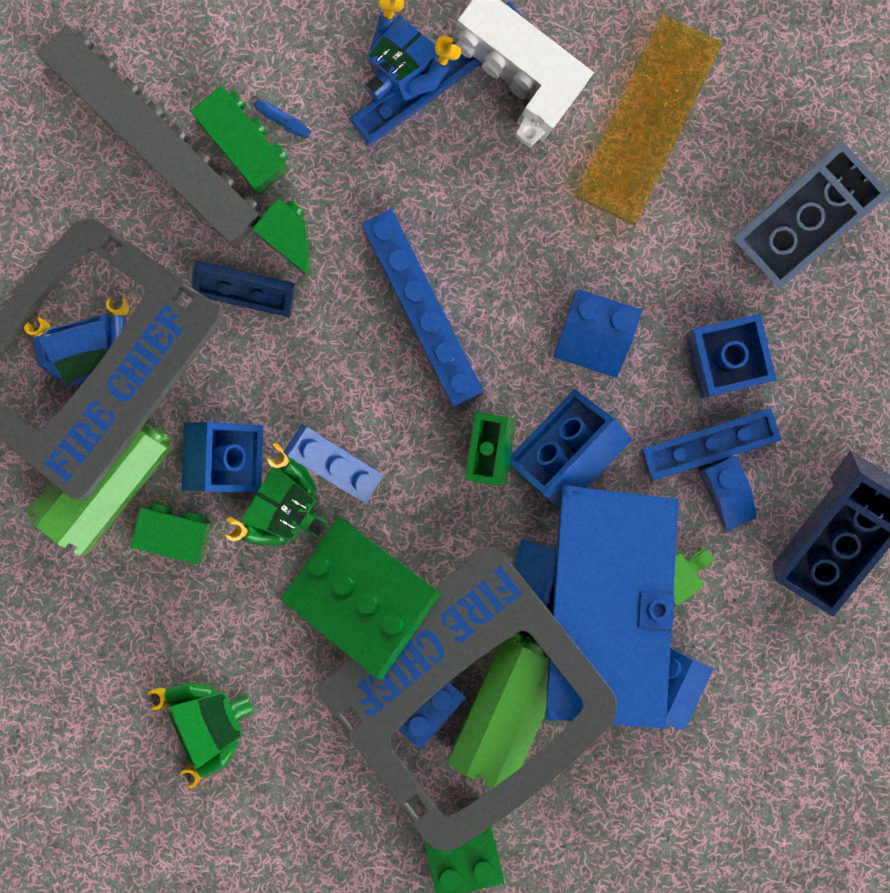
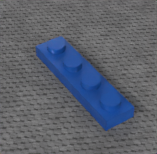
(711, 444)

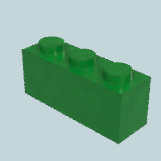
(241, 139)

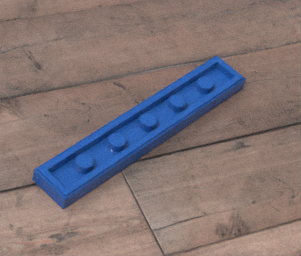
(390, 111)

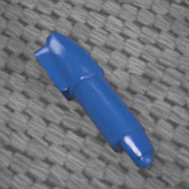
(289, 122)

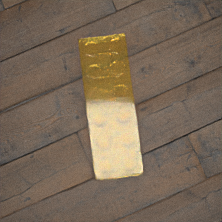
(648, 120)

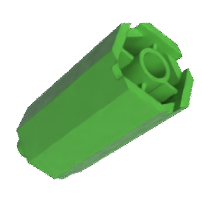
(87, 520)
(503, 713)

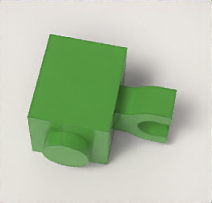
(685, 578)

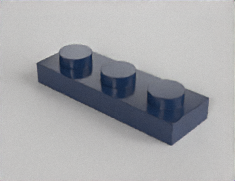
(244, 289)

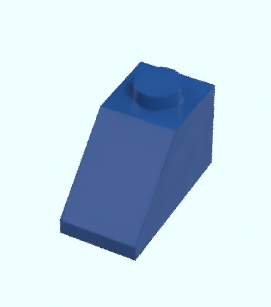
(729, 492)

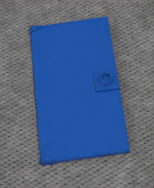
(616, 599)

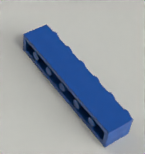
(422, 308)

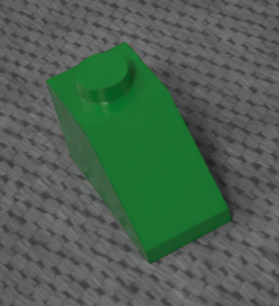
(287, 233)

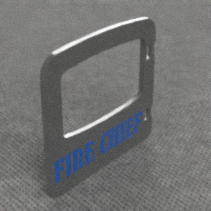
(131, 377)
(474, 614)

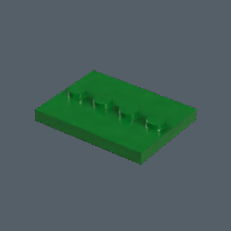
(360, 597)

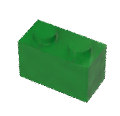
(490, 449)
(171, 534)

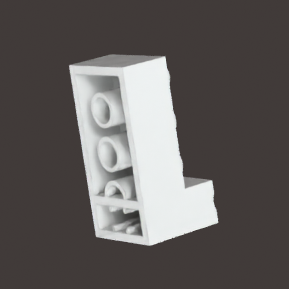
(525, 60)

